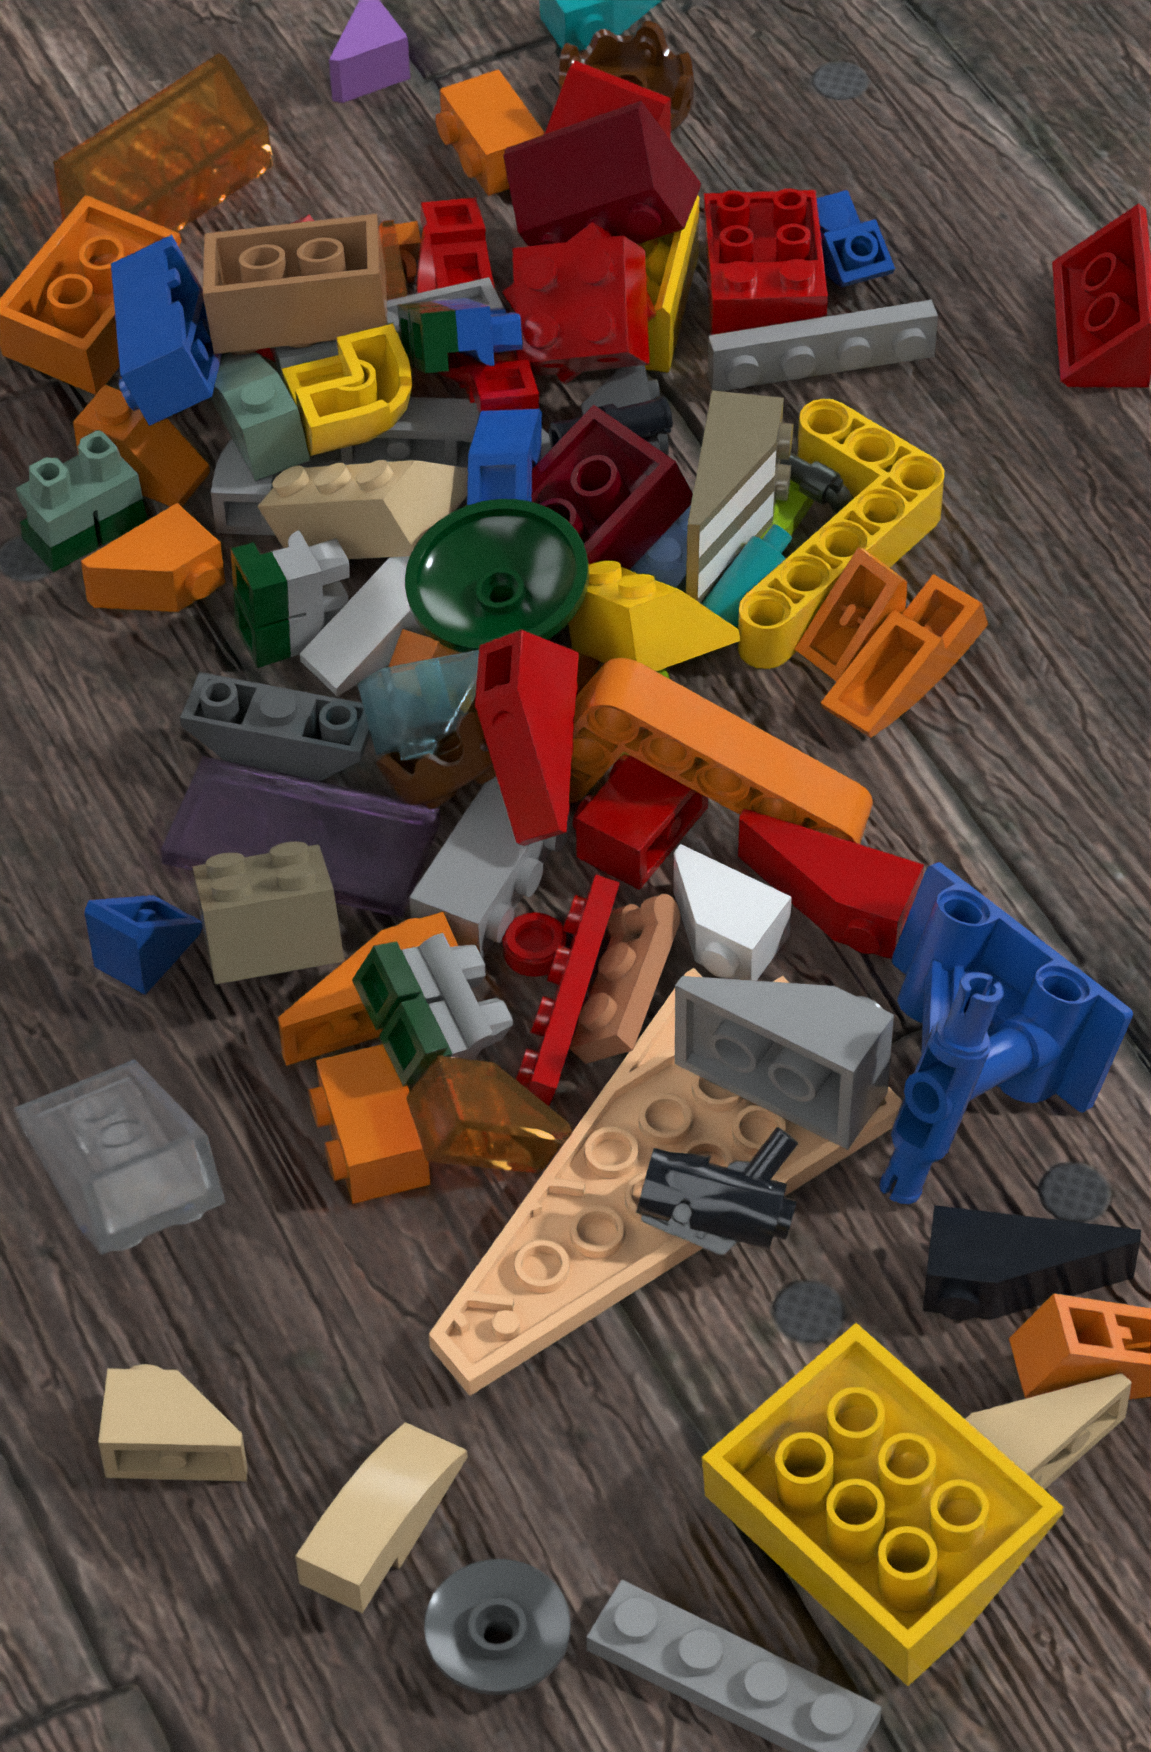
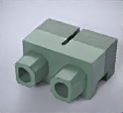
(80, 502)

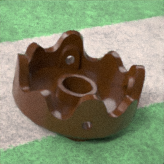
(640, 60)
(439, 775)

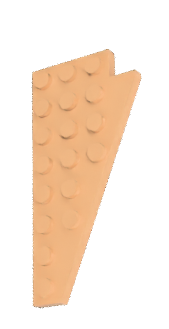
(578, 1232)

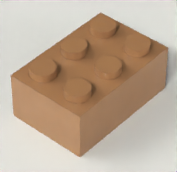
(293, 283)

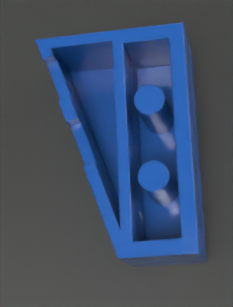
(162, 332)

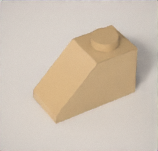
(165, 1429)

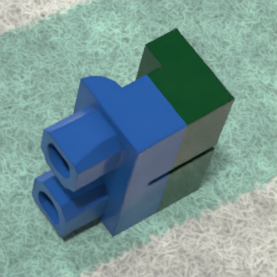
(459, 326)

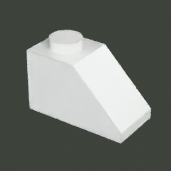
(728, 916)

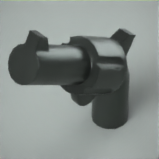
(819, 482)

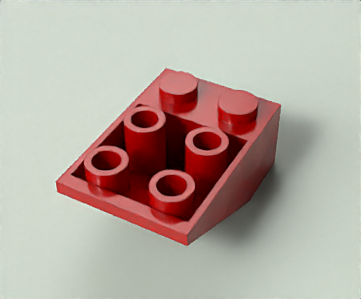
(763, 259)

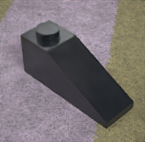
(1010, 1262)

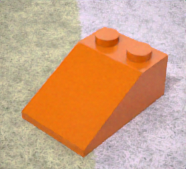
(63, 302)

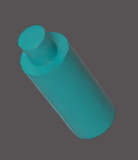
(746, 571)

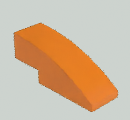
(906, 657)

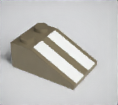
(735, 483)

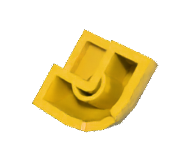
(354, 393)

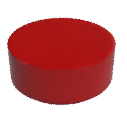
(532, 943)

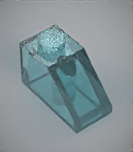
(418, 702)

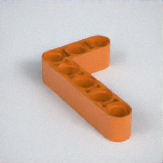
(707, 750)

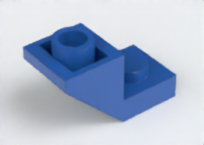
(850, 248)
(503, 455)

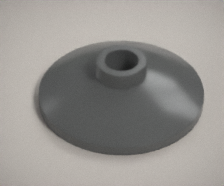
(491, 1599)

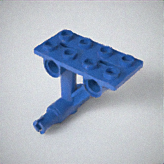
(992, 1015)

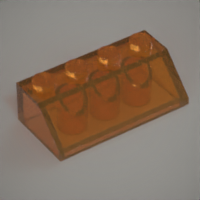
(172, 151)

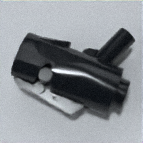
(720, 1203)

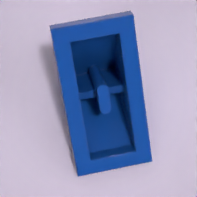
(138, 937)

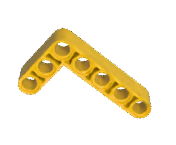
(892, 509)

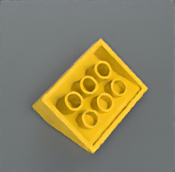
(879, 1501)

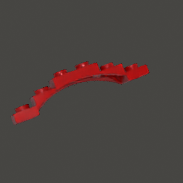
(455, 253)

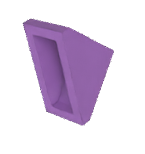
(369, 53)

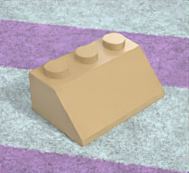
(367, 507)

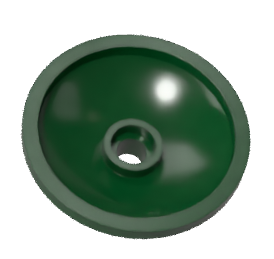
(493, 555)

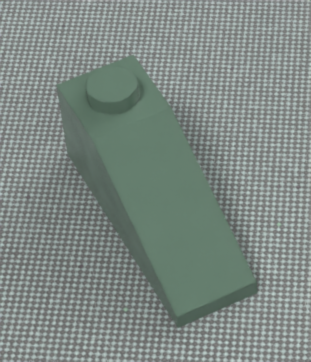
(259, 414)

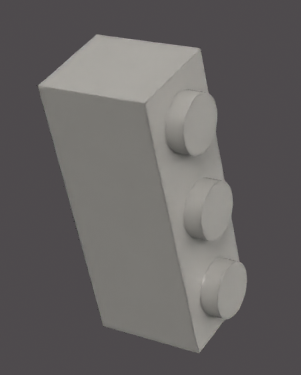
(482, 872)

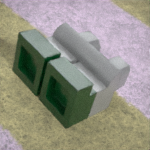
(286, 595)
(428, 1004)

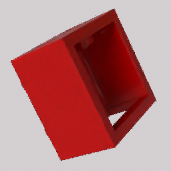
(582, 305)

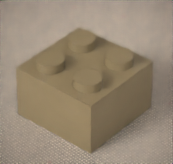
(268, 912)

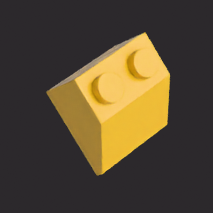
(644, 620)

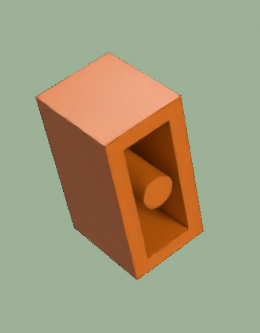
(481, 122)
(369, 1123)

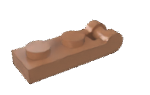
(626, 978)

